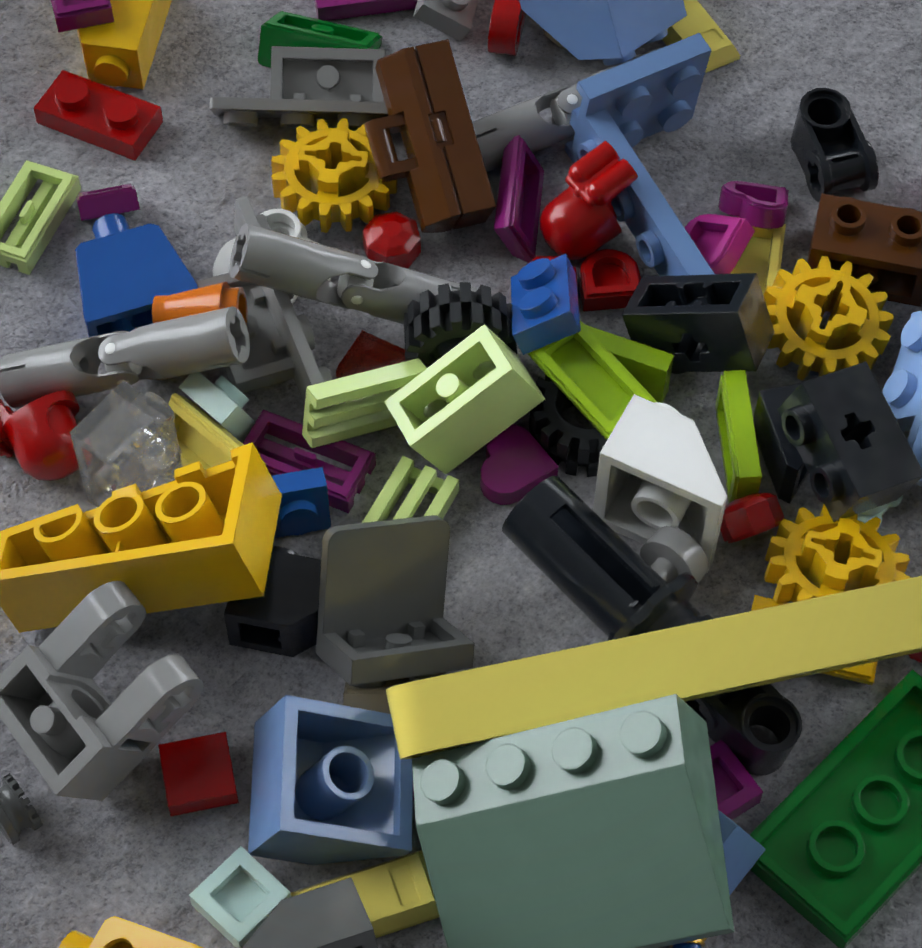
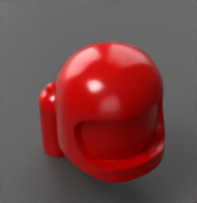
(583, 214)
(41, 435)

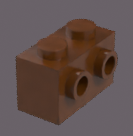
(875, 241)

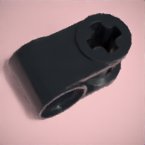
(832, 145)

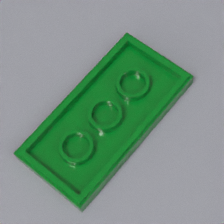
(853, 822)

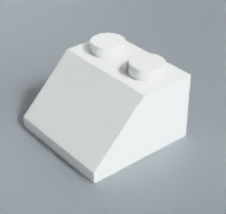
(659, 476)

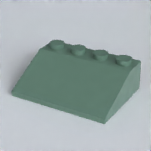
(577, 833)

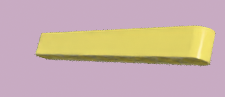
(679, 660)

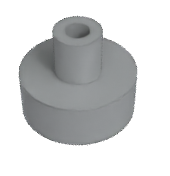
(674, 553)

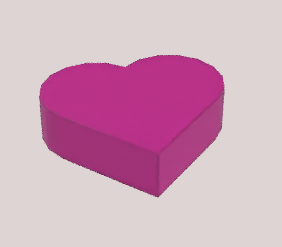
(720, 239)

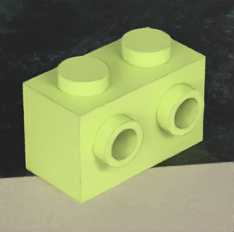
(464, 400)

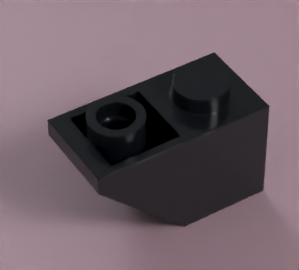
(286, 615)

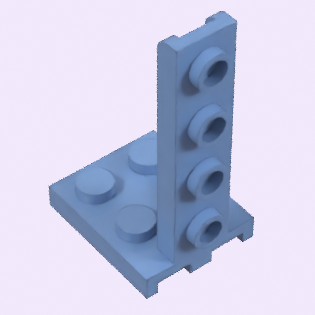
(627, 106)

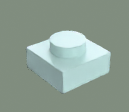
(221, 402)
(238, 897)

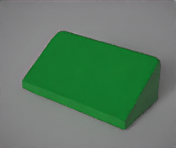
(302, 31)

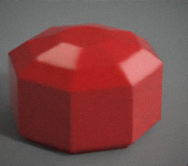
(392, 239)
(750, 516)

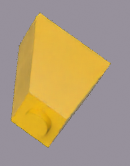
(124, 49)

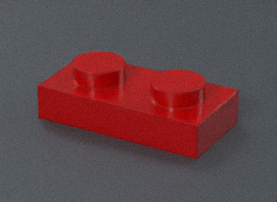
(98, 115)

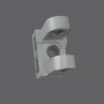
(65, 719)

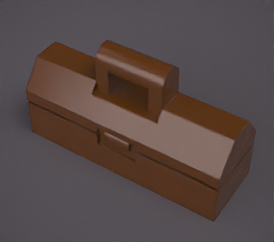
(438, 135)

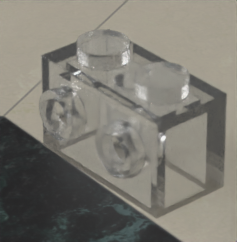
(126, 443)

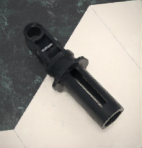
(632, 599)

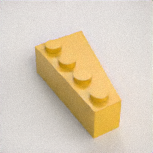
(171, 545)

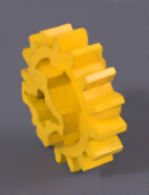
(329, 176)
(855, 324)
(830, 557)

